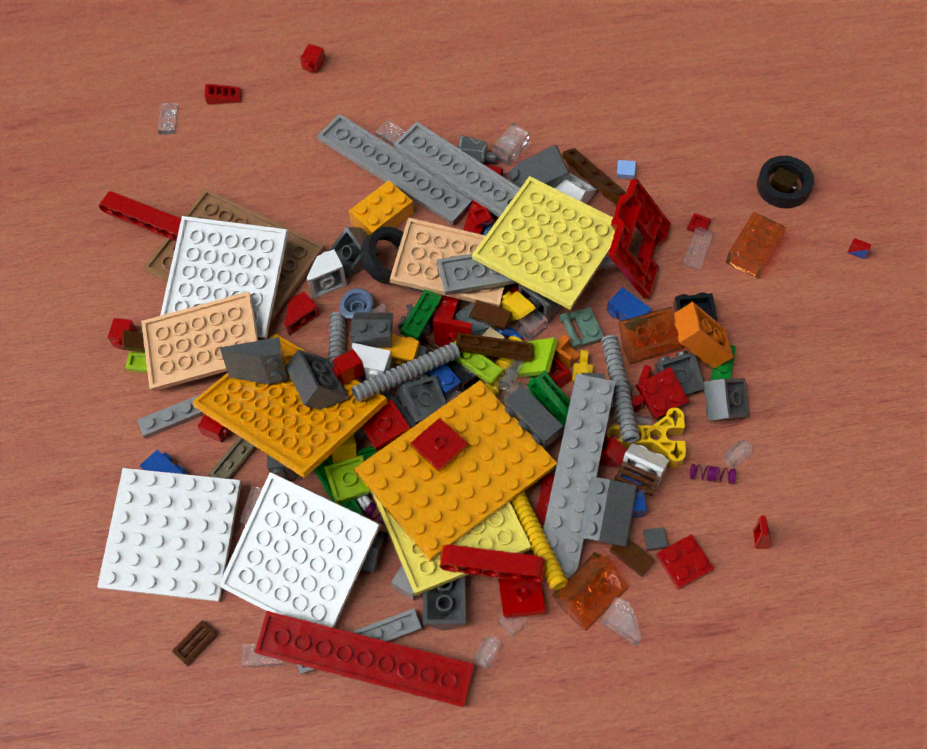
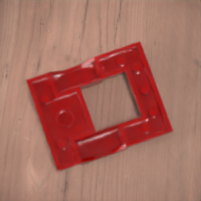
(638, 211)

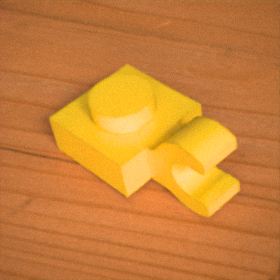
(582, 367)

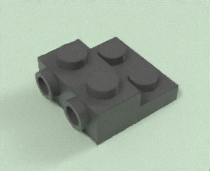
(685, 369)
(421, 397)

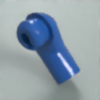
(510, 332)

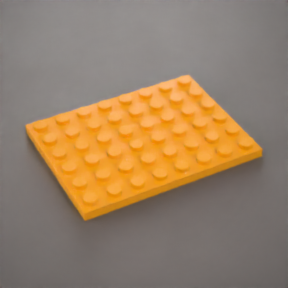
(279, 421)
(481, 480)

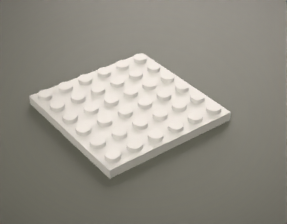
(225, 260)
(170, 534)
(299, 553)

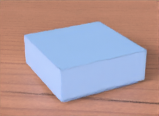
(626, 169)

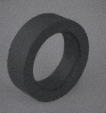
(778, 198)
(368, 253)

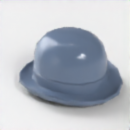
(356, 301)

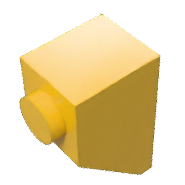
(516, 304)

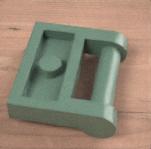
(587, 326)

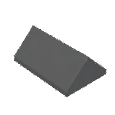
(445, 605)

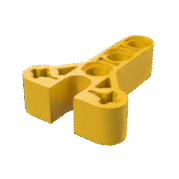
(661, 429)

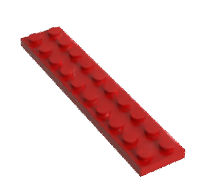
(364, 659)

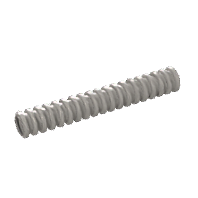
(337, 335)
(405, 371)
(621, 392)

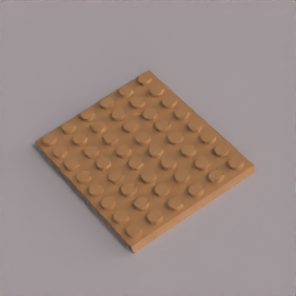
(297, 258)

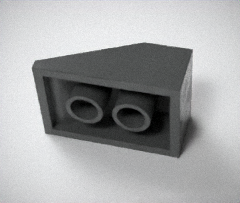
(544, 166)
(256, 361)

